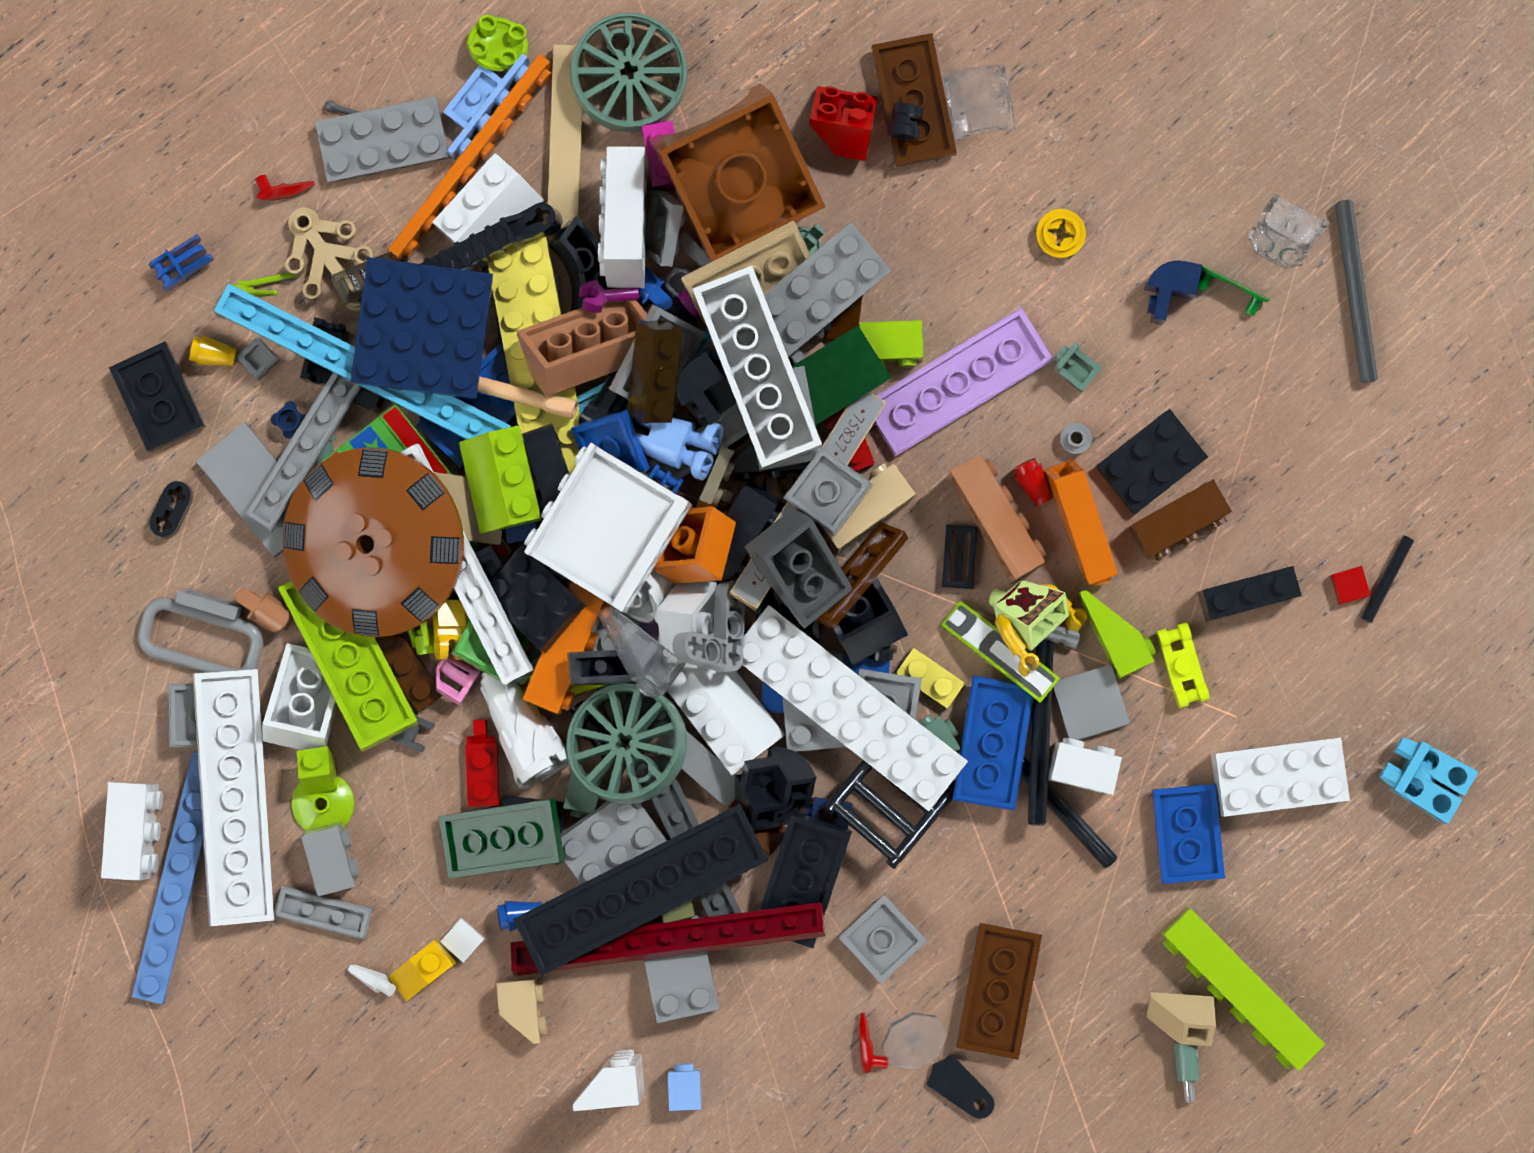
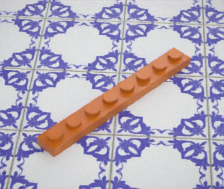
(479, 148)

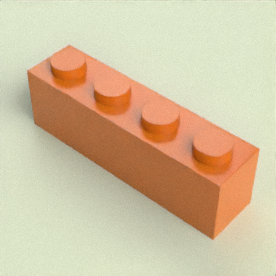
(550, 680)

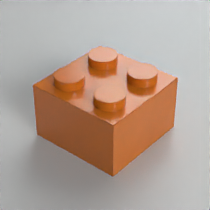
(698, 547)

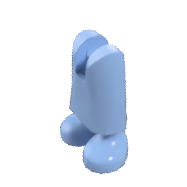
(668, 442)

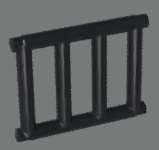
(913, 833)

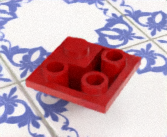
(843, 121)

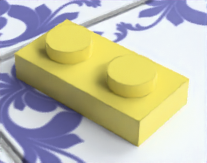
(935, 682)

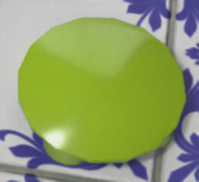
(497, 43)

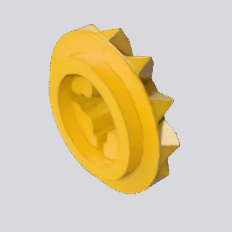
(1073, 226)

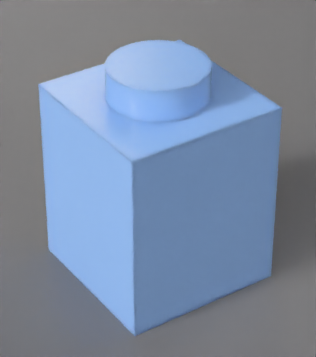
(684, 1087)

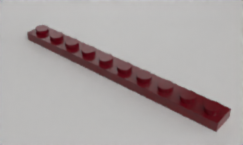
(692, 937)

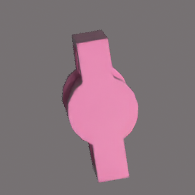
(459, 672)

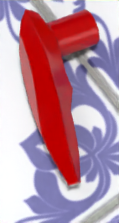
(280, 191)
(867, 1058)

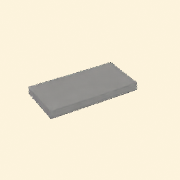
(239, 470)

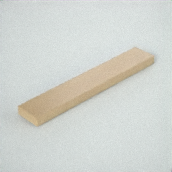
(565, 136)

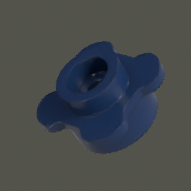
(280, 419)

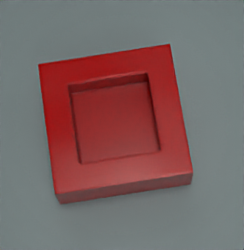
(1350, 585)

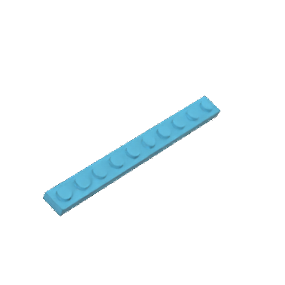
(338, 358)

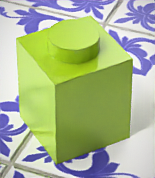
(316, 770)

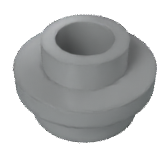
(1071, 447)

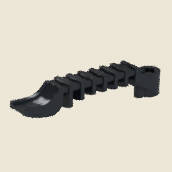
(510, 230)

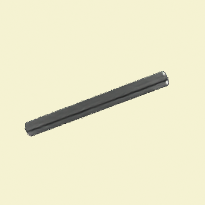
(1356, 291)

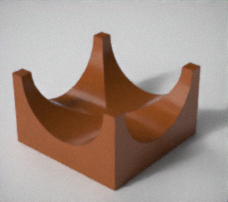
(739, 174)

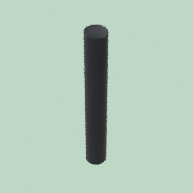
(1387, 579)

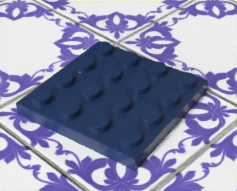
(422, 328)

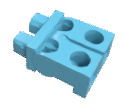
(1418, 778)

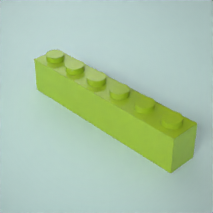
(1242, 989)

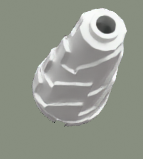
(524, 733)

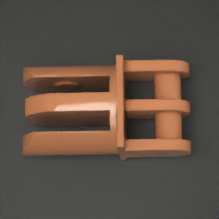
(266, 610)

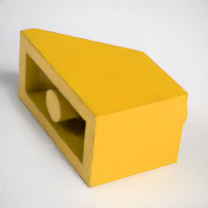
(422, 969)

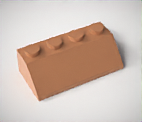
(580, 345)
(995, 517)

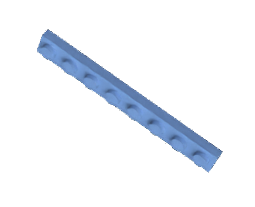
(173, 893)

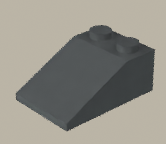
(799, 566)

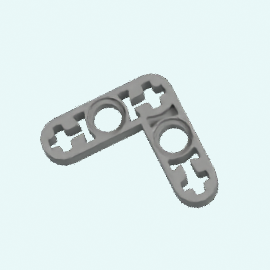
(723, 655)

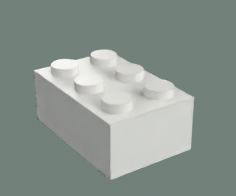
(131, 831)

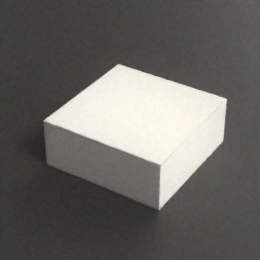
(462, 940)

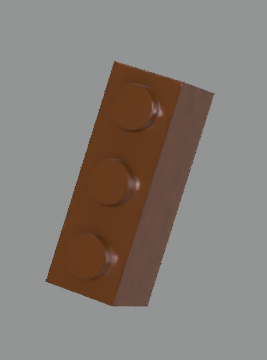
(1180, 520)

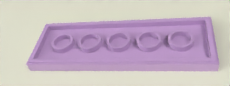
(960, 381)

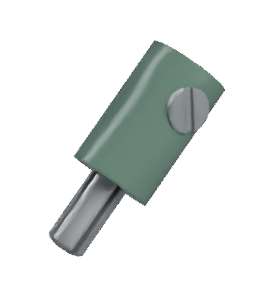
(1187, 1068)

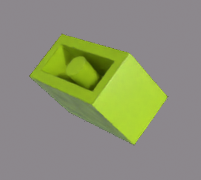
(896, 341)

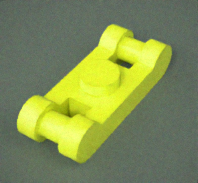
(1182, 665)

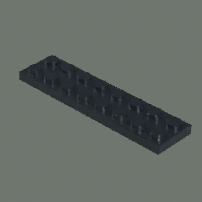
(640, 889)

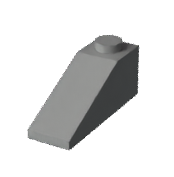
(705, 768)

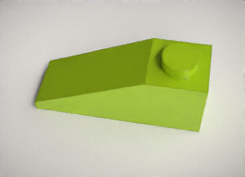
(1120, 641)

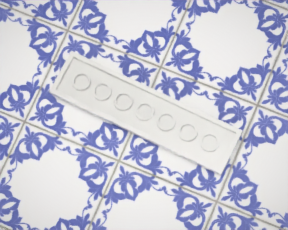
(850, 708)
(233, 797)

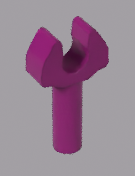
(602, 296)

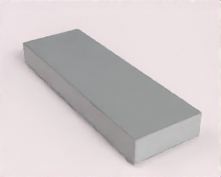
(323, 912)

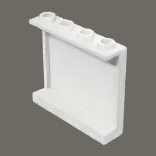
(607, 527)

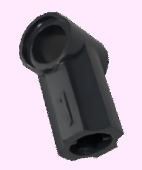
(605, 403)

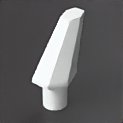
(374, 980)

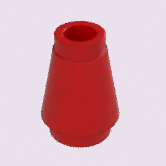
(1033, 481)

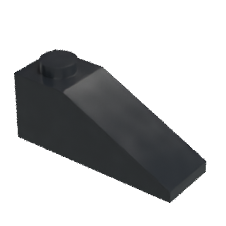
(596, 668)

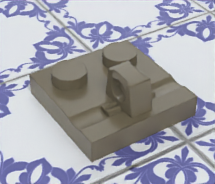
(712, 493)

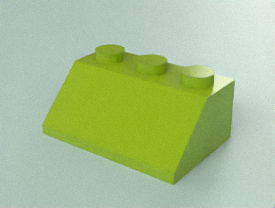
(500, 480)

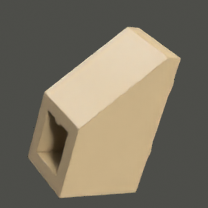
(520, 1007)
(1184, 1017)

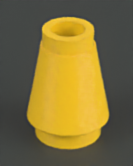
(211, 352)

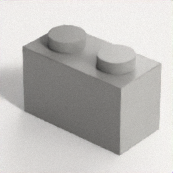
(330, 858)

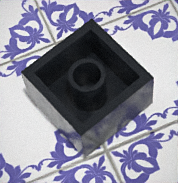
(869, 624)

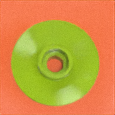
(338, 809)

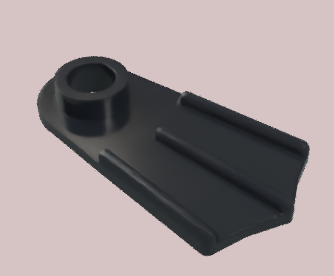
(959, 1086)

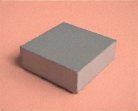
(257, 358)

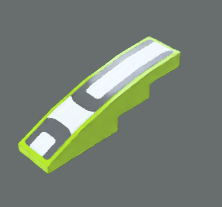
(988, 644)

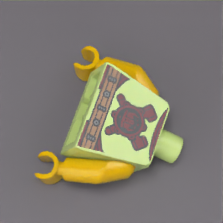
(1029, 615)

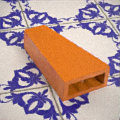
(1081, 521)

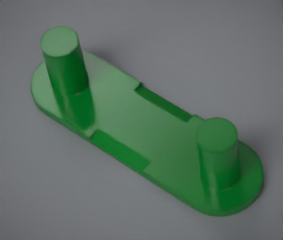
(1256, 299)

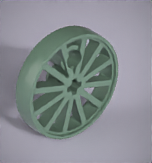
(618, 61)
(615, 751)

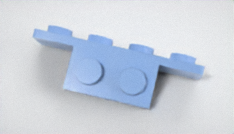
(478, 100)

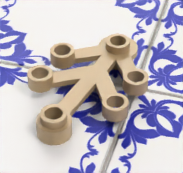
(324, 252)

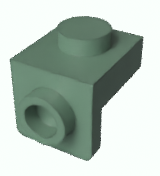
(1075, 367)

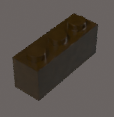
(654, 371)

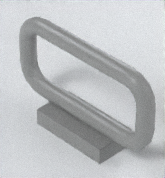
(207, 609)

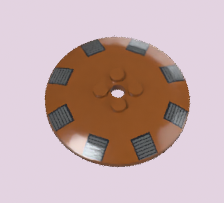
(413, 534)

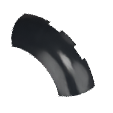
(579, 254)

